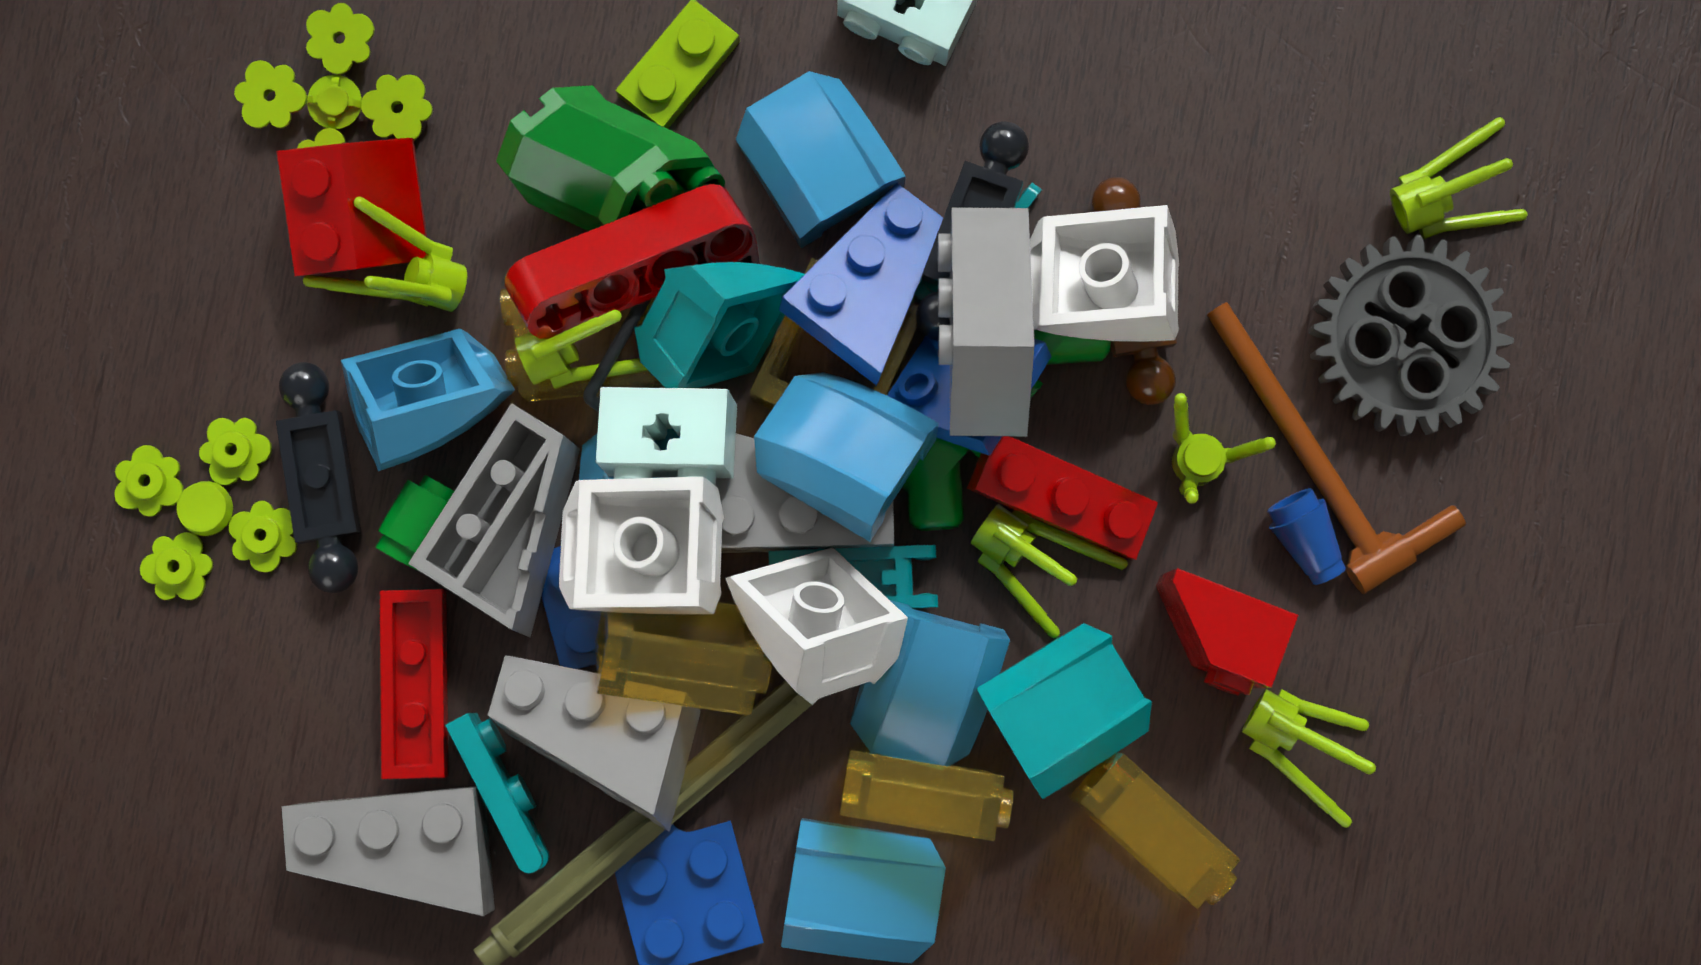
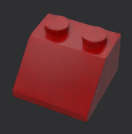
(320, 211)
(1226, 631)

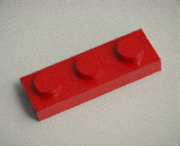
(1064, 496)
(413, 684)

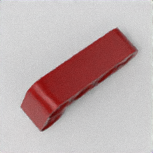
(627, 259)

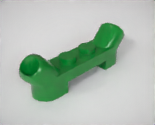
(936, 481)

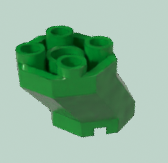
(598, 159)

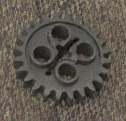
(1438, 289)

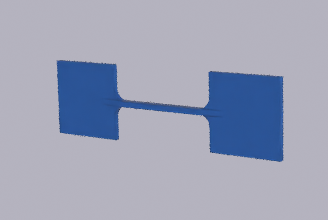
(684, 889)

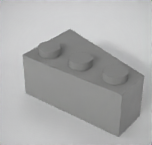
(989, 320)
(769, 519)
(503, 521)
(613, 742)
(399, 844)

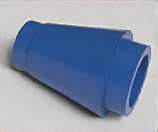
(1308, 535)

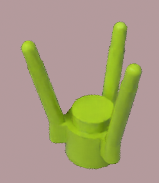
(1423, 201)
(427, 281)
(551, 357)
(1202, 456)
(1006, 538)
(1276, 723)

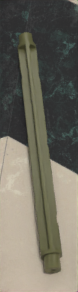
(636, 831)

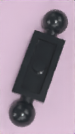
(1002, 149)
(318, 477)

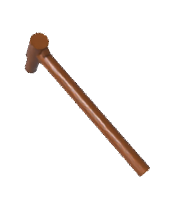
(1375, 555)

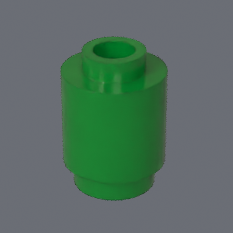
(412, 518)

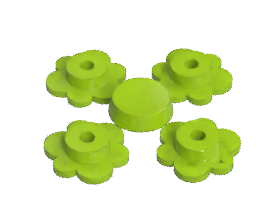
(334, 99)
(205, 508)

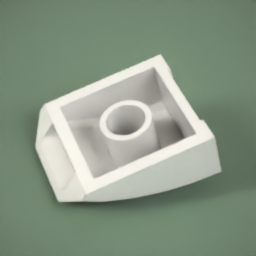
(1106, 275)
(642, 546)
(820, 622)

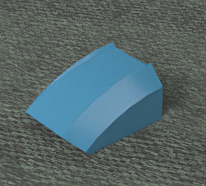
(816, 154)
(422, 394)
(842, 448)
(929, 697)
(863, 893)

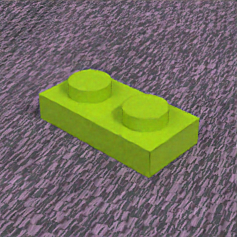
(678, 65)

